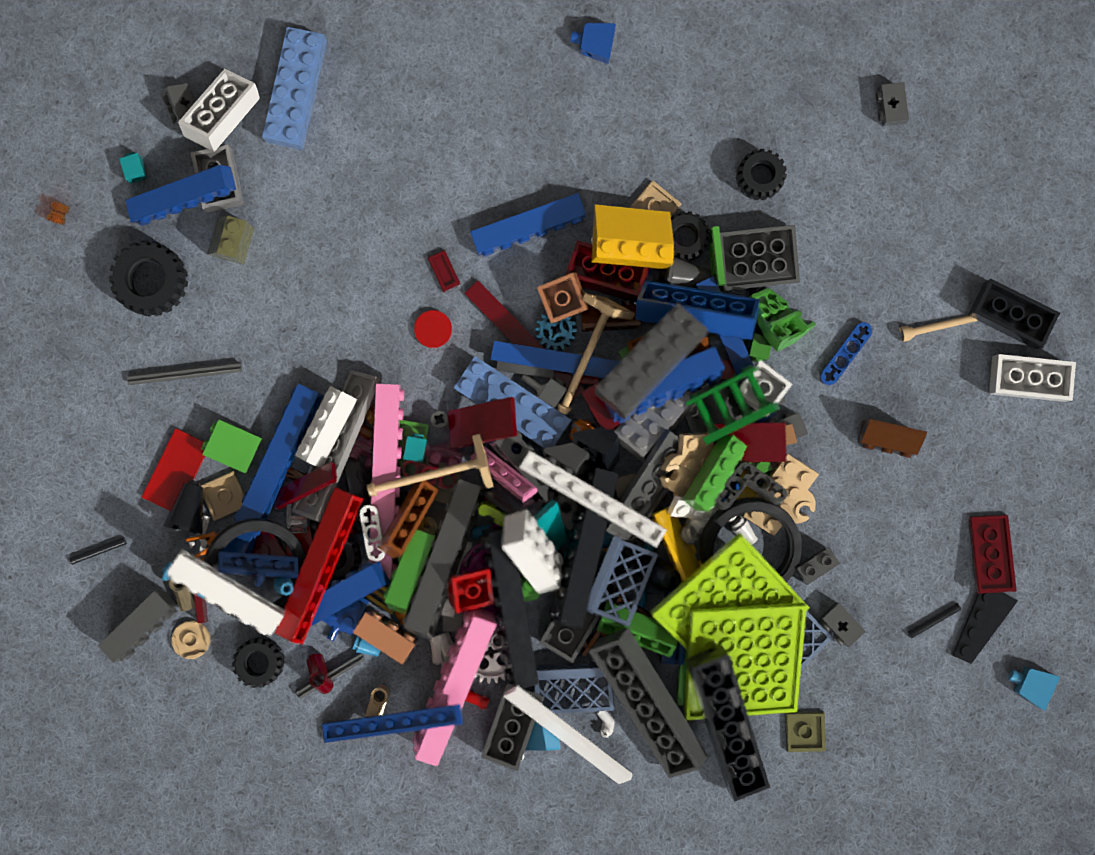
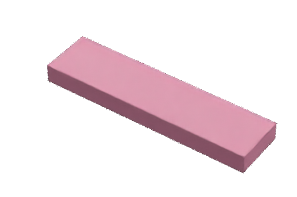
(508, 477)

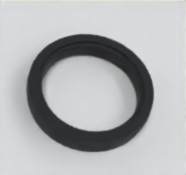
(753, 504)
(251, 525)

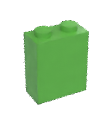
(231, 445)

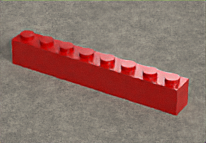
(318, 565)

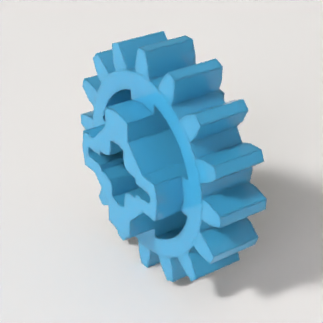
(564, 333)

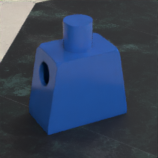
(595, 40)

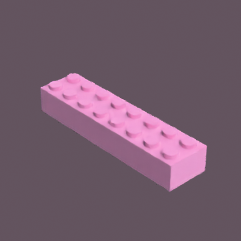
(455, 680)

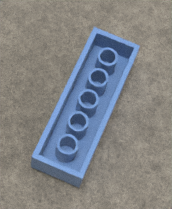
(294, 88)
(533, 416)

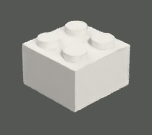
(771, 383)

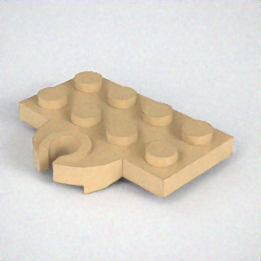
(686, 463)
(796, 479)

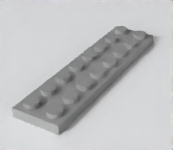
(363, 389)

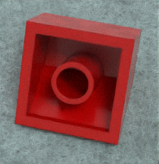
(470, 590)

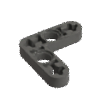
(750, 480)

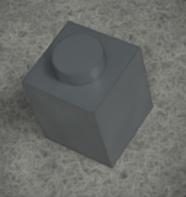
(553, 392)

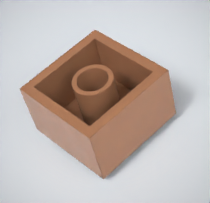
(563, 298)

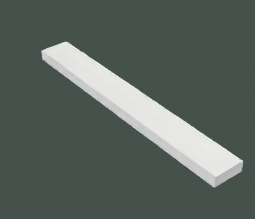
(592, 499)
(568, 734)

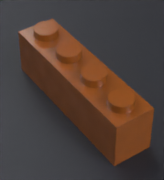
(407, 519)

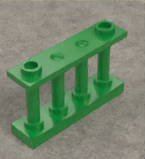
(730, 423)

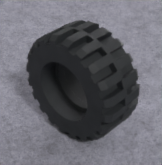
(127, 265)

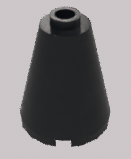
(187, 509)
(662, 576)

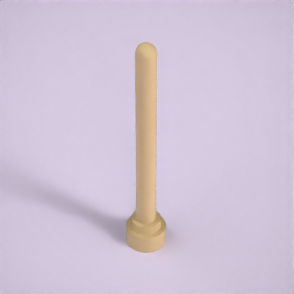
(910, 332)

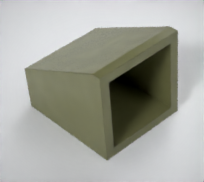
(231, 239)

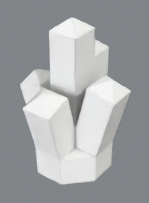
(440, 646)

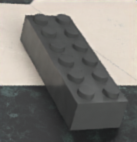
(651, 361)

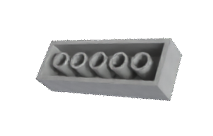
(643, 431)

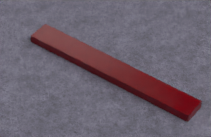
(510, 326)

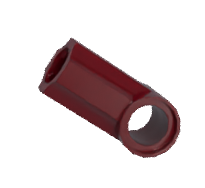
(319, 673)

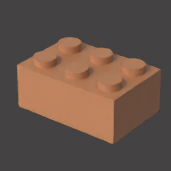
(386, 636)

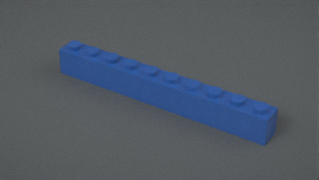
(275, 463)

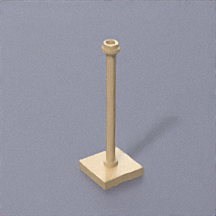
(608, 309)
(479, 462)

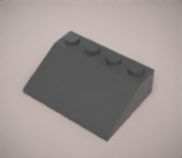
(760, 257)

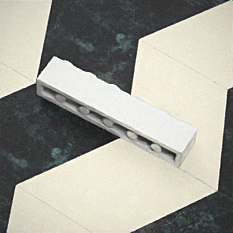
(225, 592)

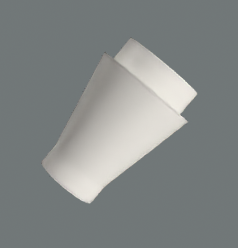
(742, 525)

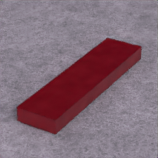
(306, 485)

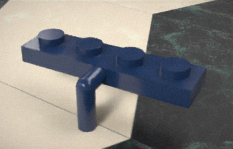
(257, 565)

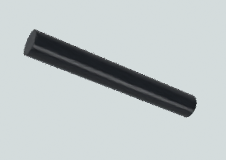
(97, 551)
(935, 620)

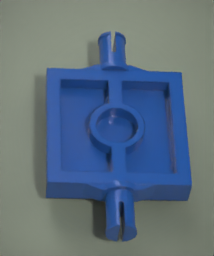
(347, 618)

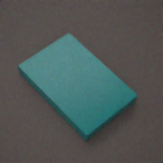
(551, 522)

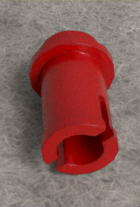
(477, 699)

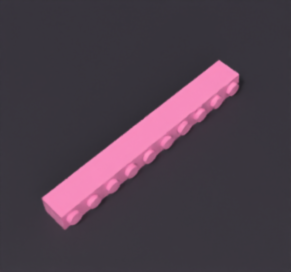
(385, 462)

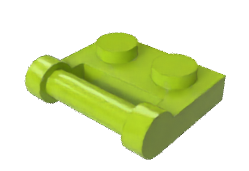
(489, 508)

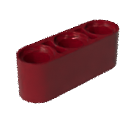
(420, 468)

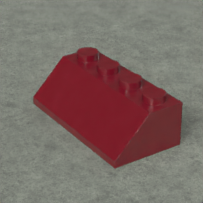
(610, 279)

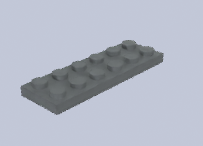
(646, 487)

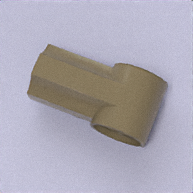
(184, 597)

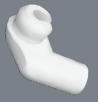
(607, 723)

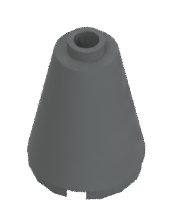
(683, 274)

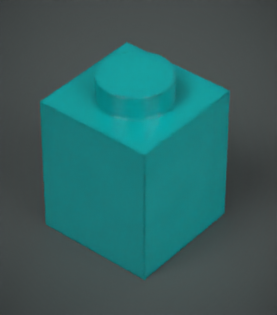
(133, 167)
(415, 448)

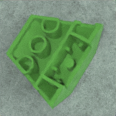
(779, 322)

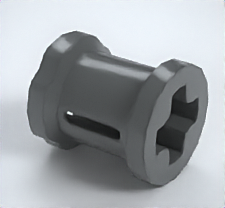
(434, 421)

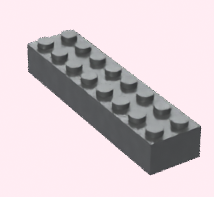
(444, 560)
(648, 703)

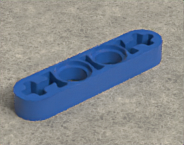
(845, 353)

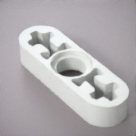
(369, 549)

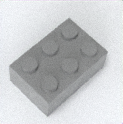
(208, 159)

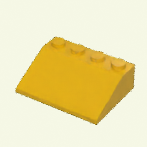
(632, 237)
(679, 552)

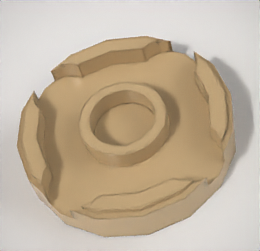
(195, 635)

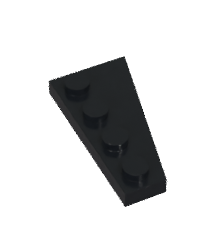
(357, 479)
(983, 621)

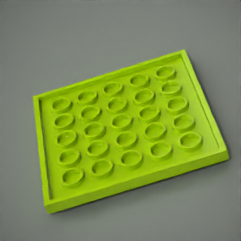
(728, 579)
(763, 650)

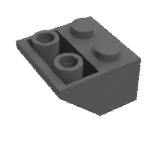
(569, 458)

